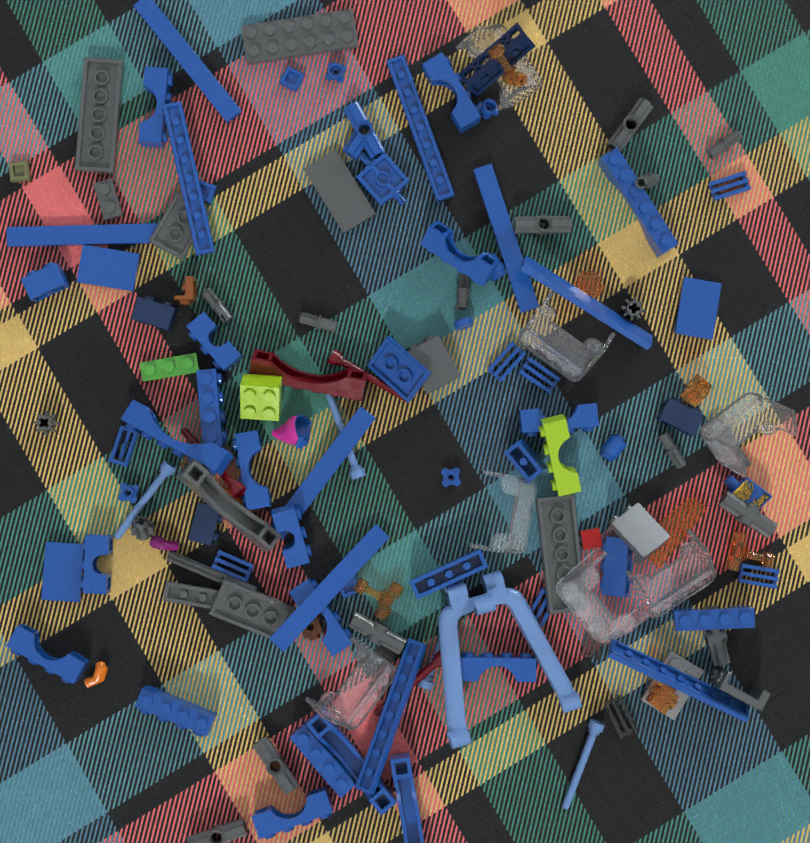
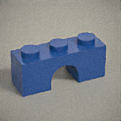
(202, 330)
(287, 519)
(94, 580)

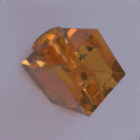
(589, 283)
(696, 390)
(662, 697)

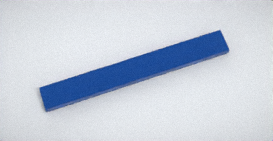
(188, 59)
(420, 128)
(188, 178)
(80, 235)
(505, 238)
(586, 302)
(330, 462)
(328, 588)
(678, 680)
(390, 716)

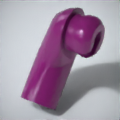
(163, 544)

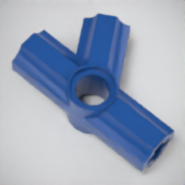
(360, 141)

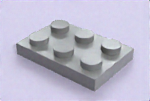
(677, 662)

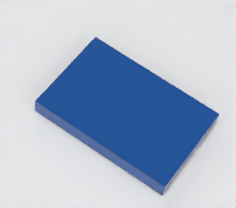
(108, 268)
(697, 308)
(398, 369)
(62, 572)

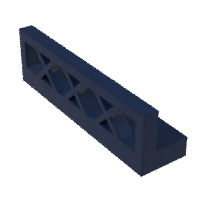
(488, 73)

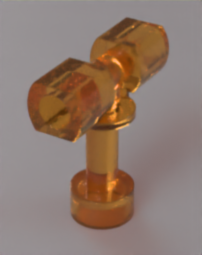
(510, 76)
(740, 553)
(384, 598)

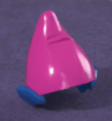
(294, 431)

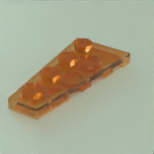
(677, 525)

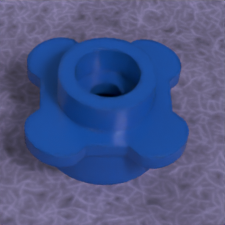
(332, 67)
(491, 105)
(447, 481)
(132, 497)

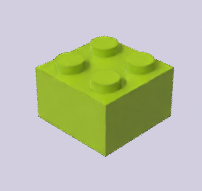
(261, 397)

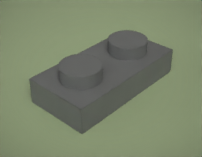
(108, 199)

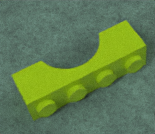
(555, 432)

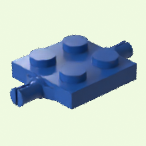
(382, 179)

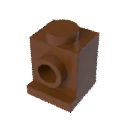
(315, 633)

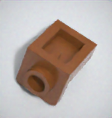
(190, 289)

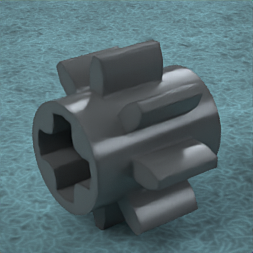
(636, 305)
(41, 423)
(142, 528)

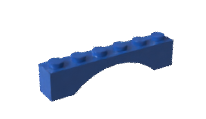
(651, 222)
(209, 455)
(350, 757)
(407, 798)

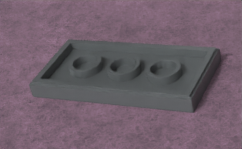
(339, 191)
(250, 608)

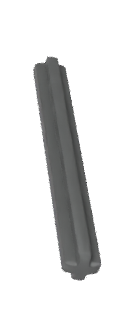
(202, 569)

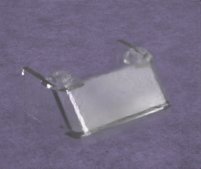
(484, 37)
(559, 347)
(740, 421)
(517, 538)
(677, 580)
(578, 595)
(359, 691)

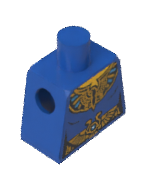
(747, 491)

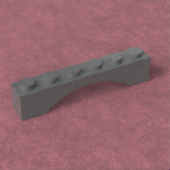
(207, 488)

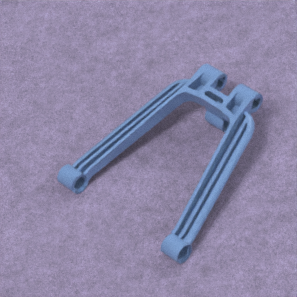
(461, 604)

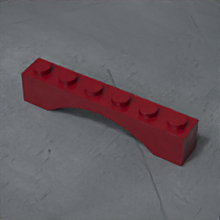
(345, 384)

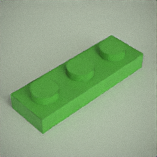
(169, 367)

